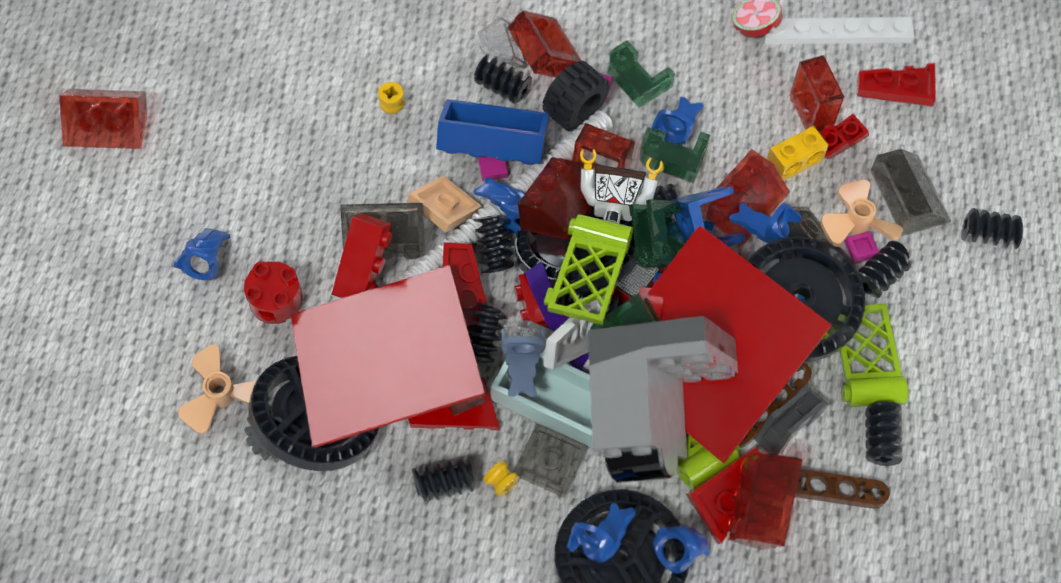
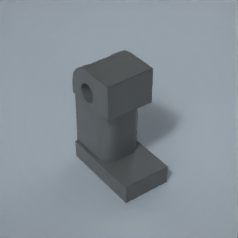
(789, 419)

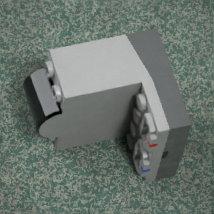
(640, 390)

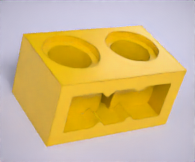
(798, 153)

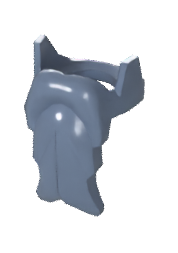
(522, 357)

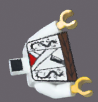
(614, 189)

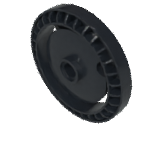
(552, 253)
(817, 285)
(292, 438)
(637, 543)

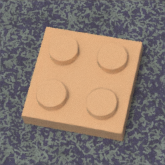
(444, 203)

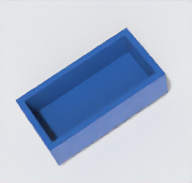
(492, 131)

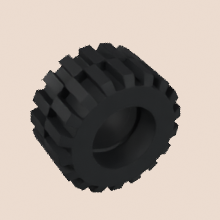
(575, 95)

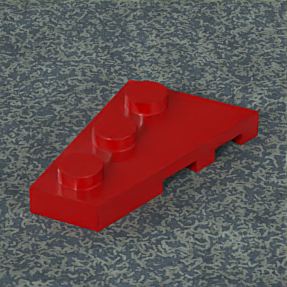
(905, 86)
(465, 277)
(478, 417)
(715, 497)

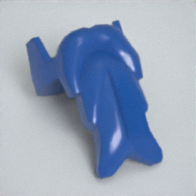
(681, 121)
(505, 198)
(766, 227)
(205, 246)
(606, 538)
(693, 541)

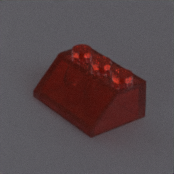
(103, 118)
(754, 184)
(553, 199)
(764, 500)

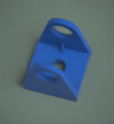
(691, 214)

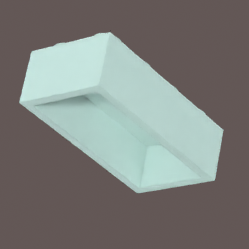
(560, 402)

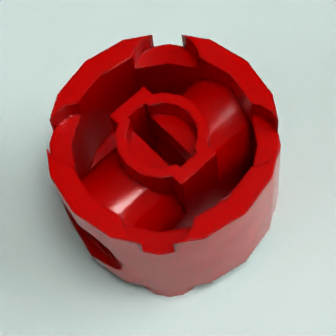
(273, 291)

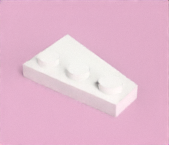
(569, 339)

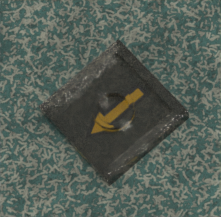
(550, 460)

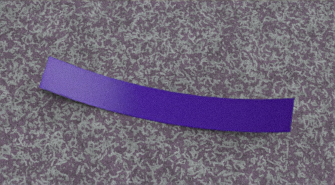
(539, 286)

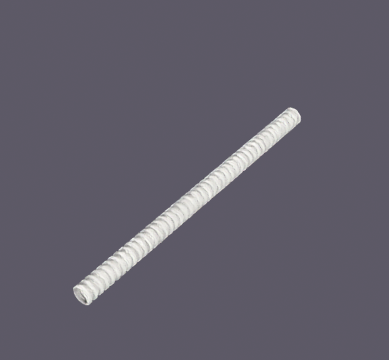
(467, 233)

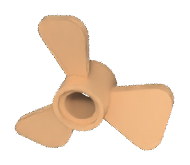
(859, 216)
(200, 411)

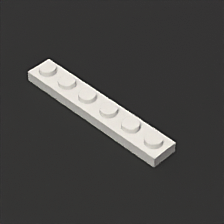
(841, 30)

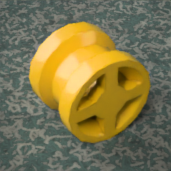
(396, 102)
(501, 478)

